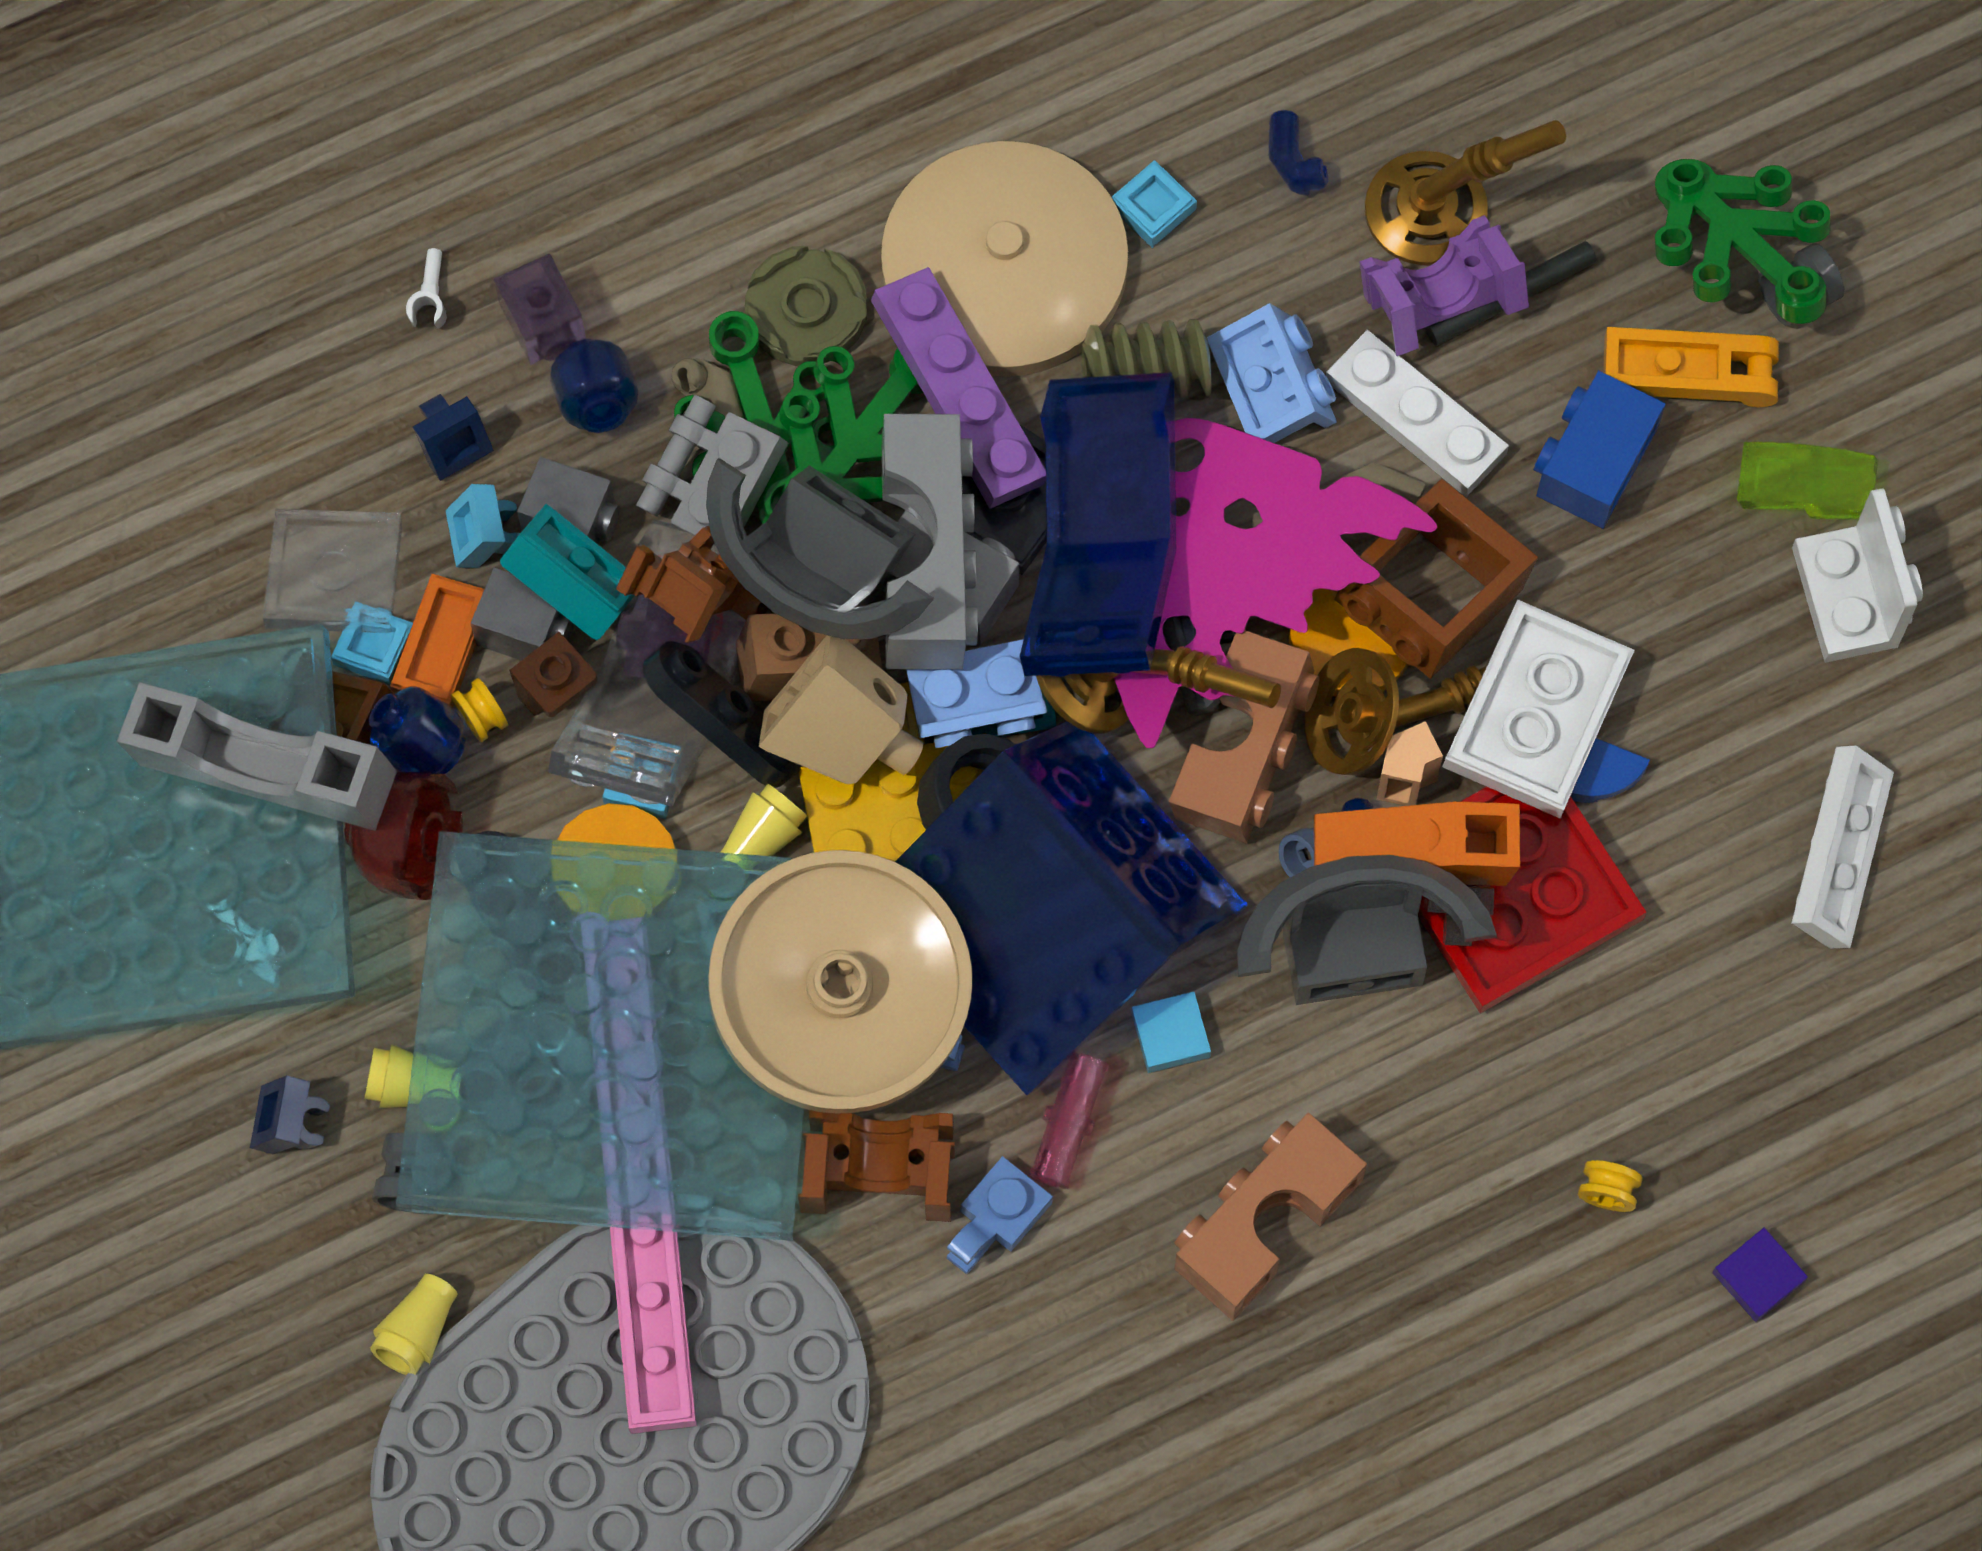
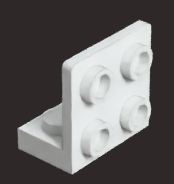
(1859, 582)

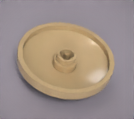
(1018, 248)
(839, 981)

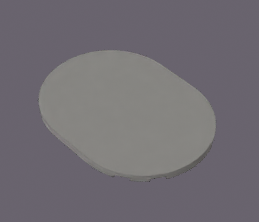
(527, 1431)

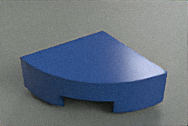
(1608, 772)

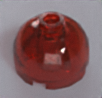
(403, 848)

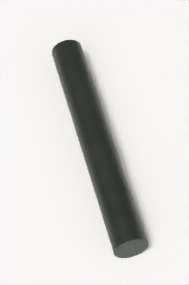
(1537, 280)

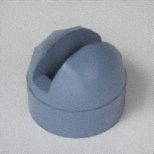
(1291, 853)

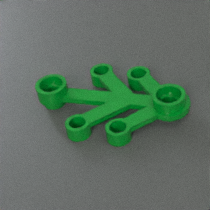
(1693, 188)
(754, 399)
(853, 439)

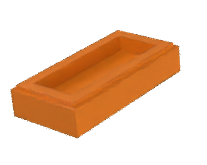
(439, 639)

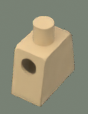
(840, 716)

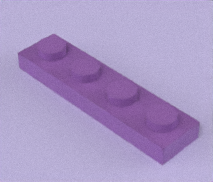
(959, 383)

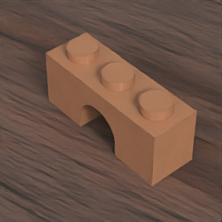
(1230, 787)
(1302, 1170)

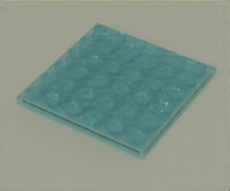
(150, 890)
(578, 1046)

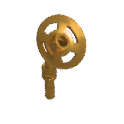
(1435, 196)
(1182, 667)
(1369, 717)

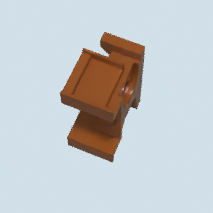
(688, 584)
(878, 1159)

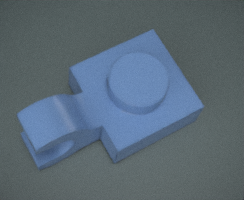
(1000, 1210)

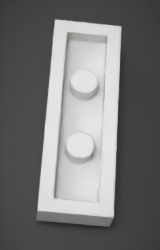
(1416, 413)
(1842, 847)

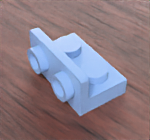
(1272, 374)
(982, 693)

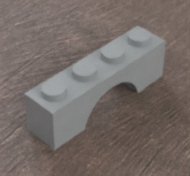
(924, 476)
(302, 772)

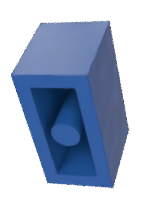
(1599, 448)

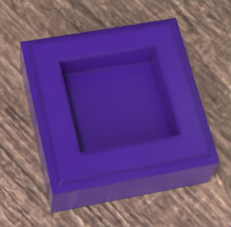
(1760, 1274)

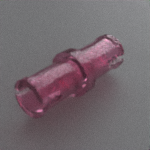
(1068, 1120)

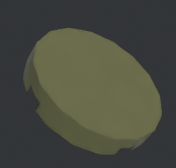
(806, 303)

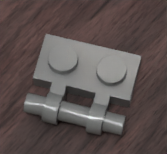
(738, 443)

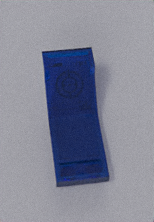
(1105, 525)

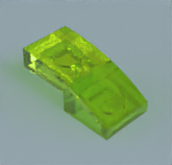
(1807, 477)

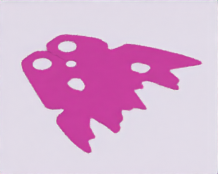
(1260, 571)

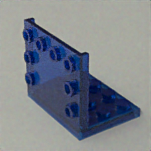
(1063, 895)

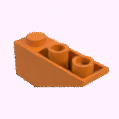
(1464, 838)

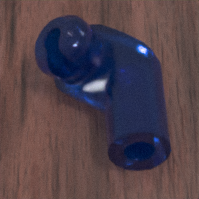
(1287, 159)

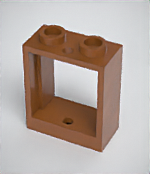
(1471, 542)

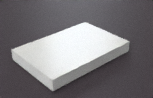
(1538, 708)

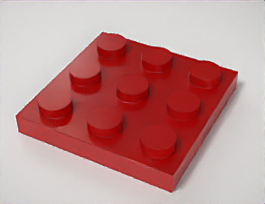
(1549, 912)

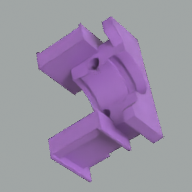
(1469, 275)

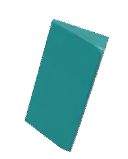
(568, 571)

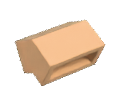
(1409, 765)

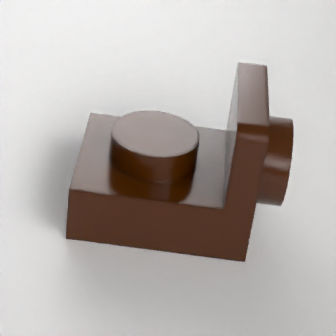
(552, 677)

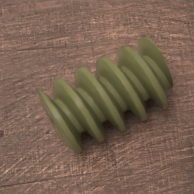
(1184, 357)

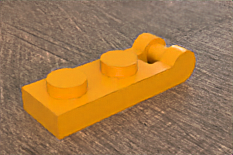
(1693, 364)

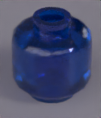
(594, 385)
(417, 731)

